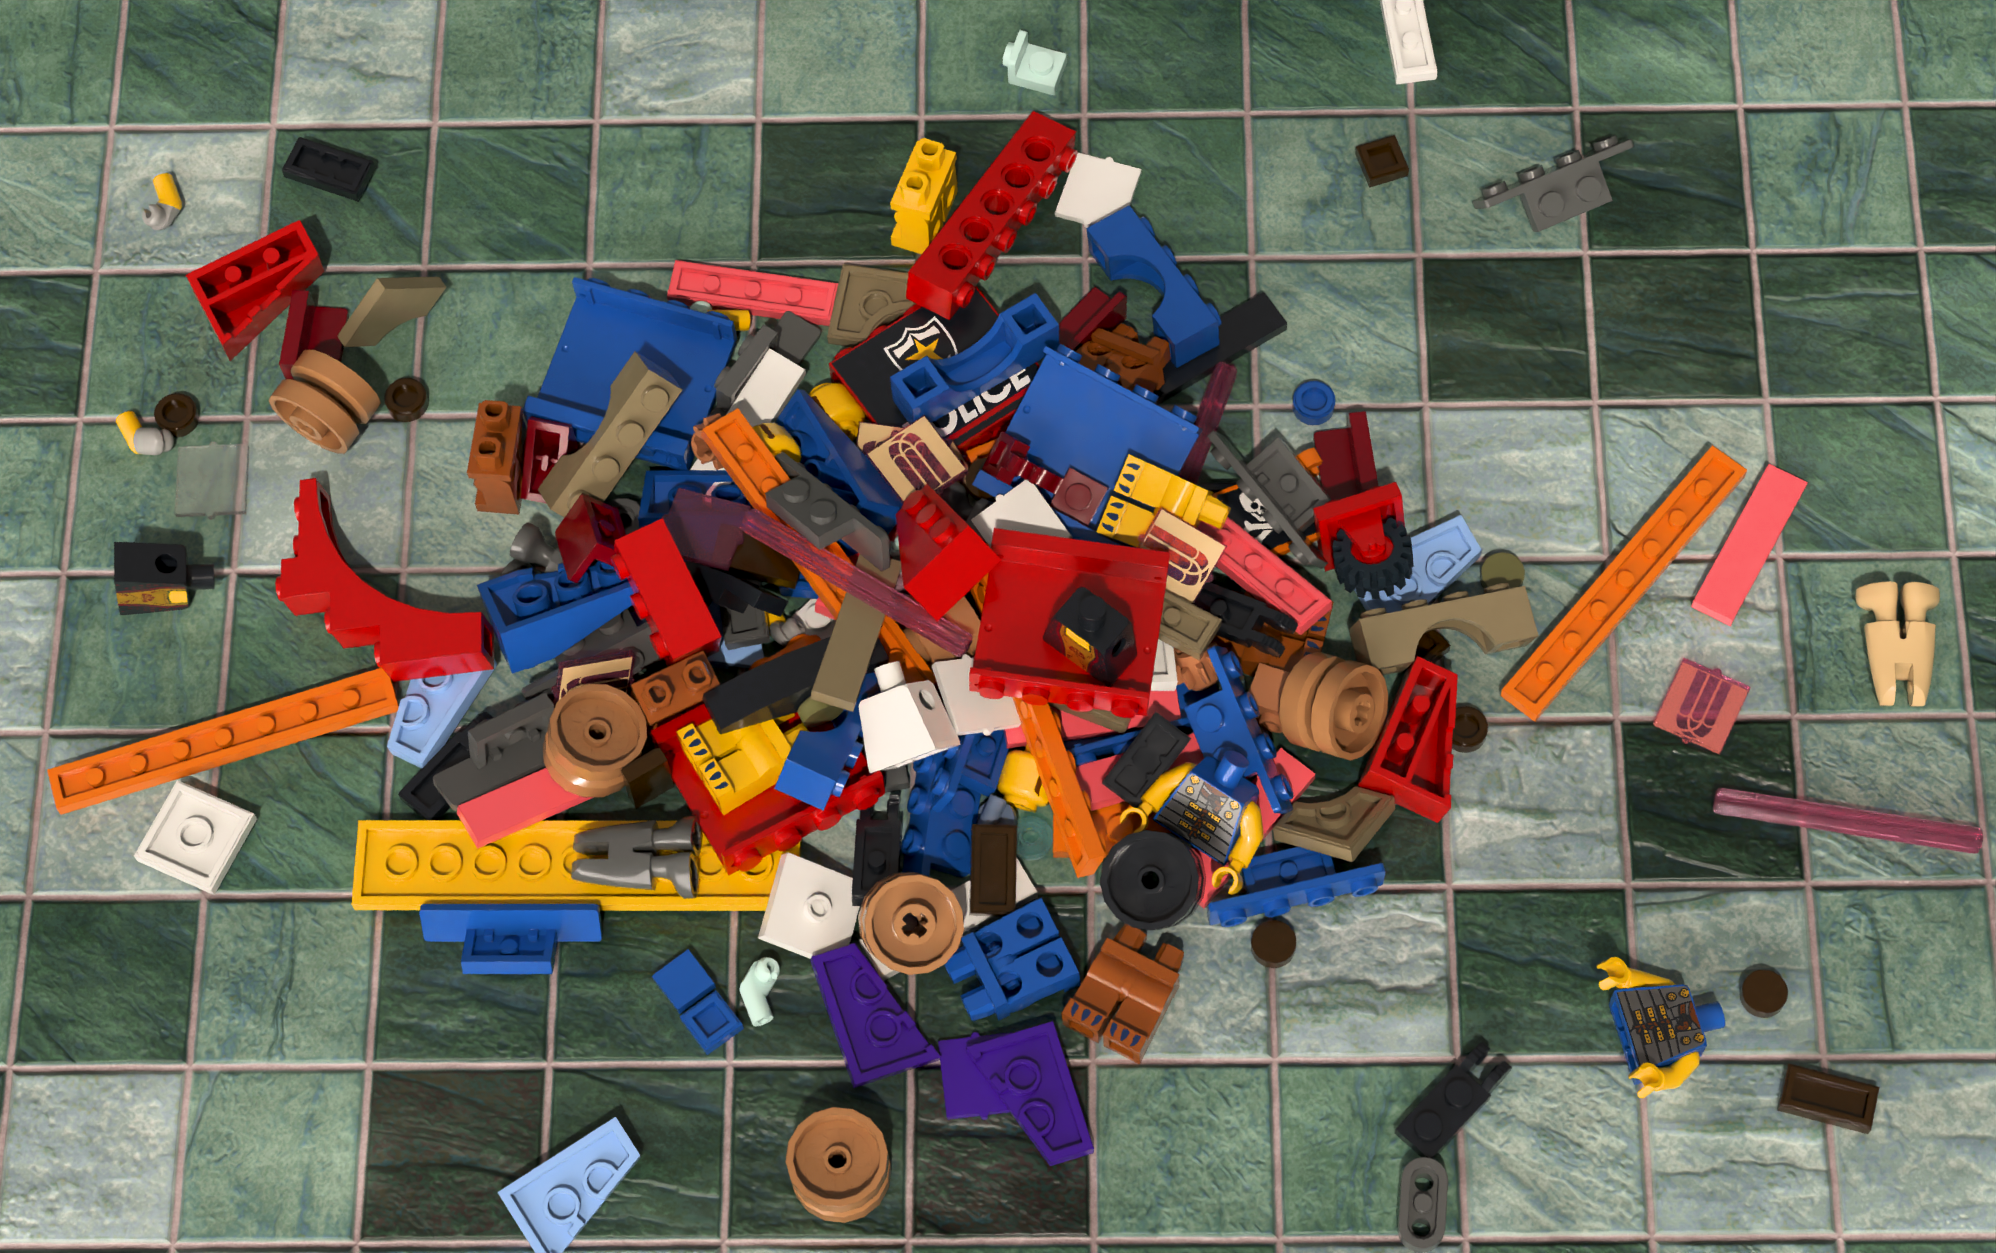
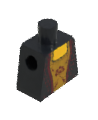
(157, 577)
(1088, 633)

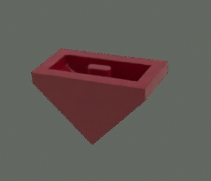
(544, 446)

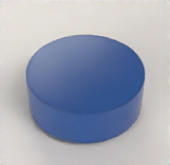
(1313, 403)

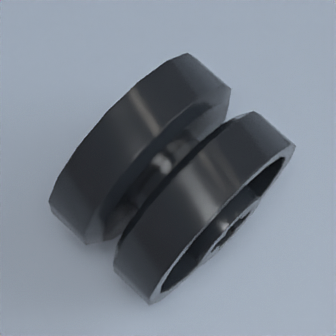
(1179, 887)

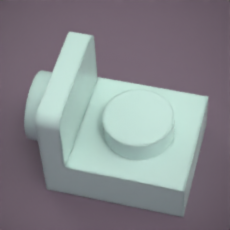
(1033, 65)

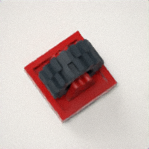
(1366, 540)

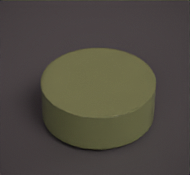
(1502, 569)
(817, 713)

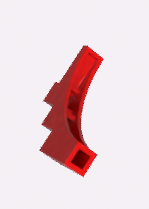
(405, 639)

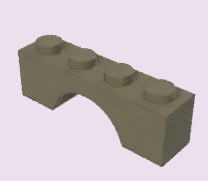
(636, 407)
(1494, 620)

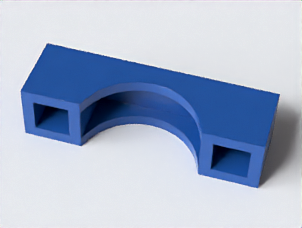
(1128, 250)
(1011, 345)
(818, 758)

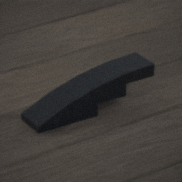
(733, 591)
(772, 688)

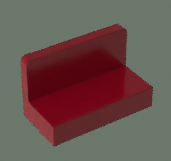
(1090, 313)
(309, 329)
(1346, 458)
(588, 535)

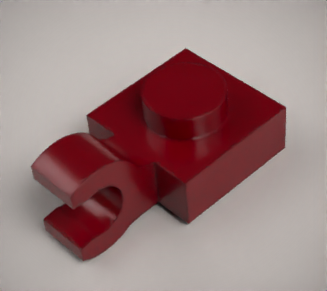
(1010, 460)
(1074, 494)

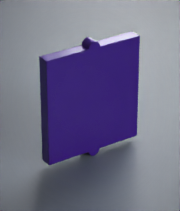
(964, 1085)

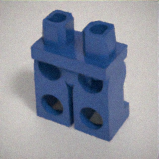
(1015, 963)

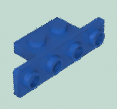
(1230, 723)
(973, 764)
(942, 838)
(1290, 879)
(510, 935)

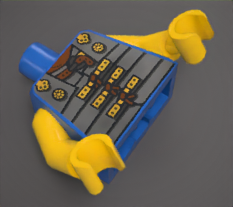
(1210, 810)
(1657, 1025)

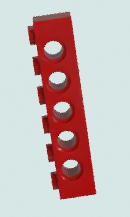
(991, 216)

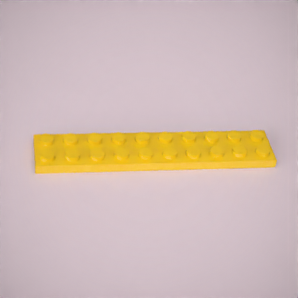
(438, 863)

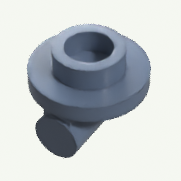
(996, 812)

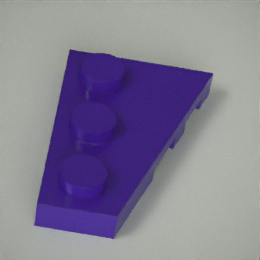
(866, 1019)
(1037, 1089)

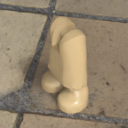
(1898, 652)

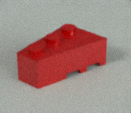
(255, 284)
(939, 552)
(665, 594)
(1415, 745)

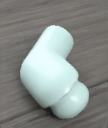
(756, 988)

